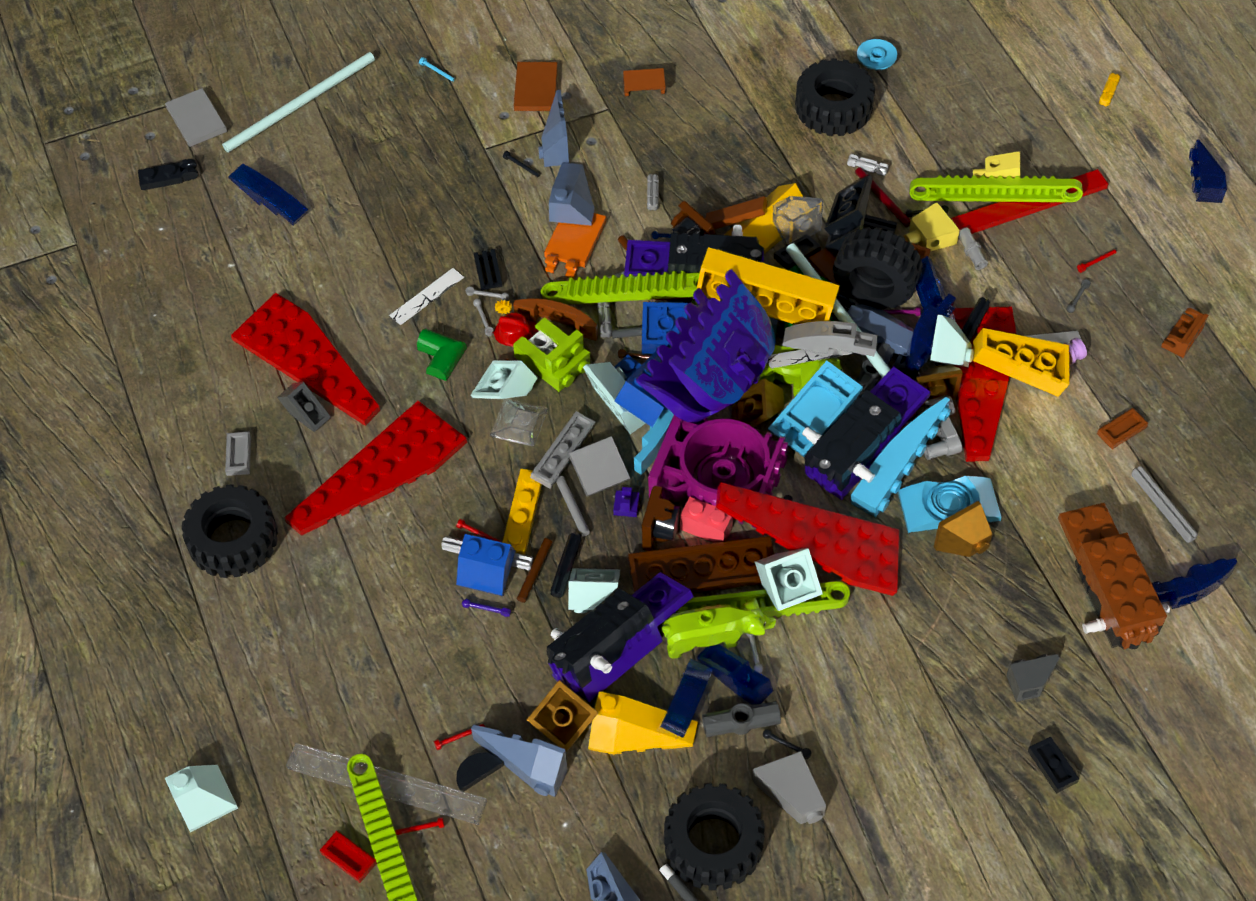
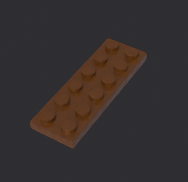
(705, 565)

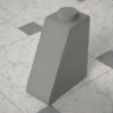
(791, 787)

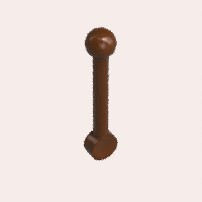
(622, 353)

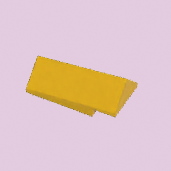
(763, 226)

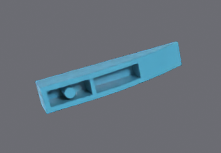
(898, 459)

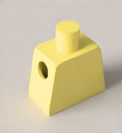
(1000, 165)
(932, 229)

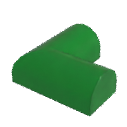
(445, 350)

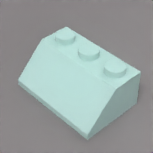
(608, 383)

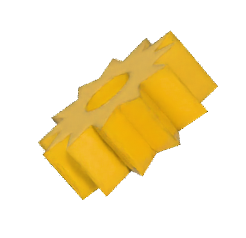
(503, 307)

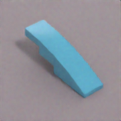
(652, 441)

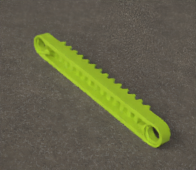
(996, 189)
(622, 288)
(815, 604)
(381, 831)

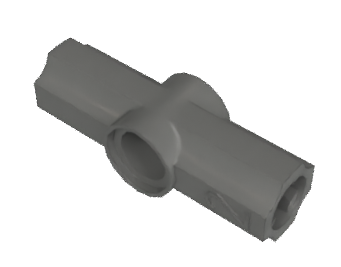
(865, 377)
(725, 721)

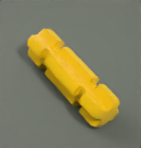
(1109, 89)

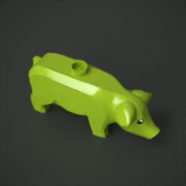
(795, 374)
(713, 626)

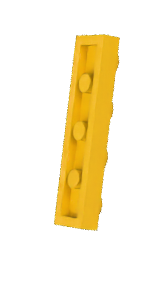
(522, 512)

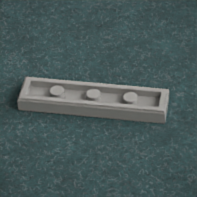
(558, 454)

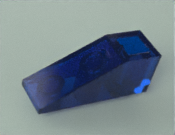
(1209, 177)

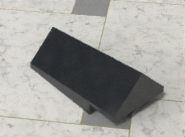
(847, 212)

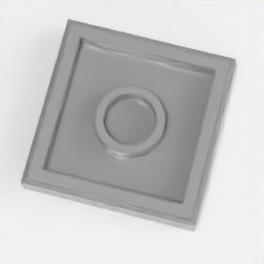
(599, 466)

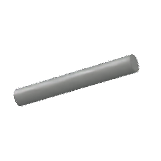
(572, 506)

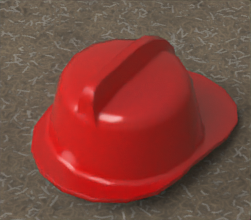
(513, 327)

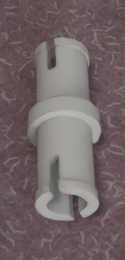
(972, 249)

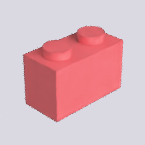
(705, 521)

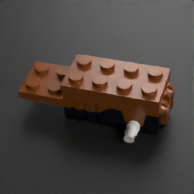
(1113, 578)

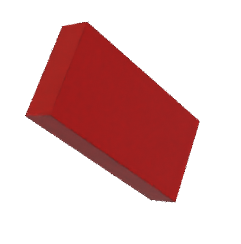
(348, 856)

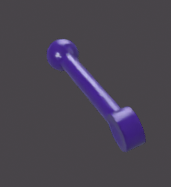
(466, 603)

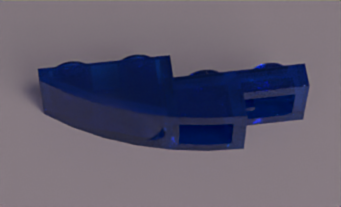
(923, 334)
(1197, 584)

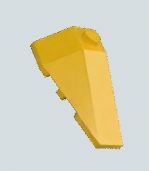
(632, 725)

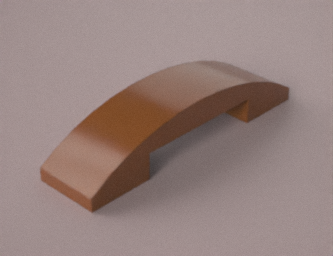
(557, 312)

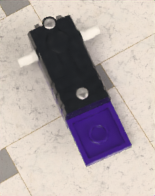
(686, 252)
(862, 433)
(614, 636)

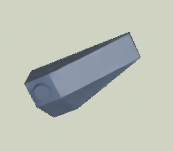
(554, 137)
(571, 196)
(535, 763)
(607, 882)

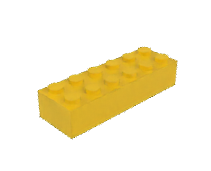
(779, 291)

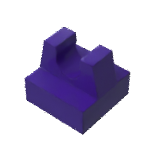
(626, 502)

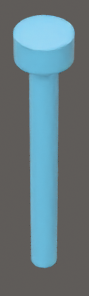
(423, 61)

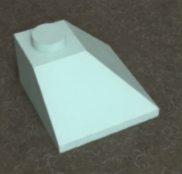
(950, 343)
(505, 380)
(789, 577)
(591, 587)
(201, 794)

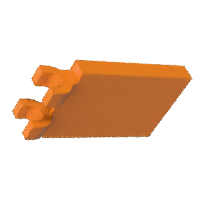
(573, 245)

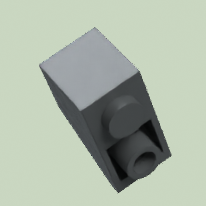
(1031, 676)

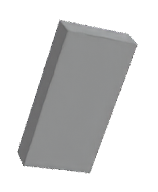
(238, 453)

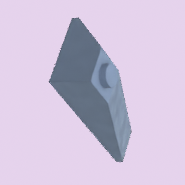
(881, 323)

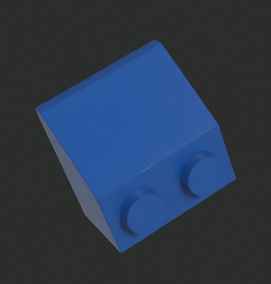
(484, 564)

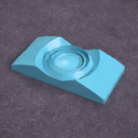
(816, 406)
(932, 502)

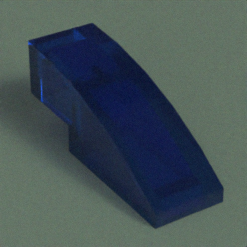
(736, 674)
(686, 698)

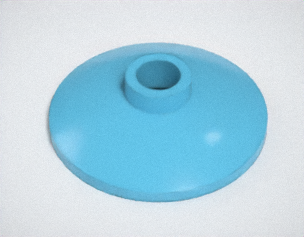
(877, 54)

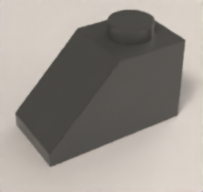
(304, 406)

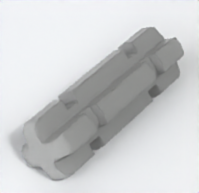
(868, 164)
(652, 192)
(604, 319)

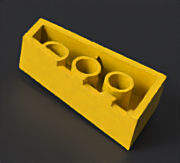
(1025, 359)

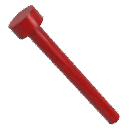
(1082, 267)
(461, 524)
(438, 744)
(440, 822)

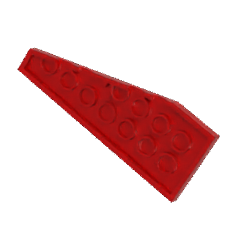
(298, 347)
(982, 388)
(403, 451)
(848, 546)

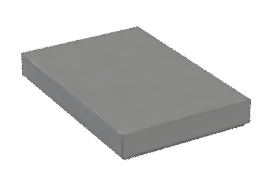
(195, 117)

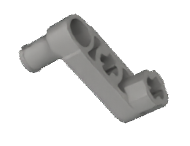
(950, 442)

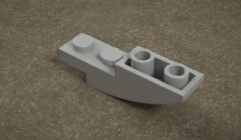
(823, 335)

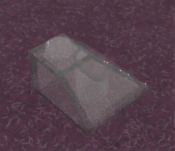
(797, 217)
(519, 422)

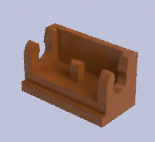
(644, 80)
(1185, 332)

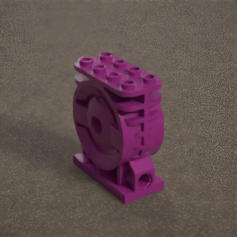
(697, 442)

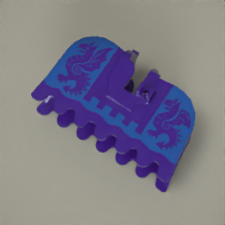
(713, 355)

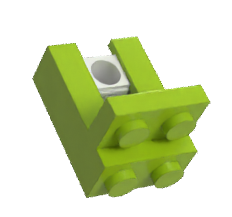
(558, 359)

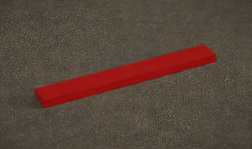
(1007, 211)

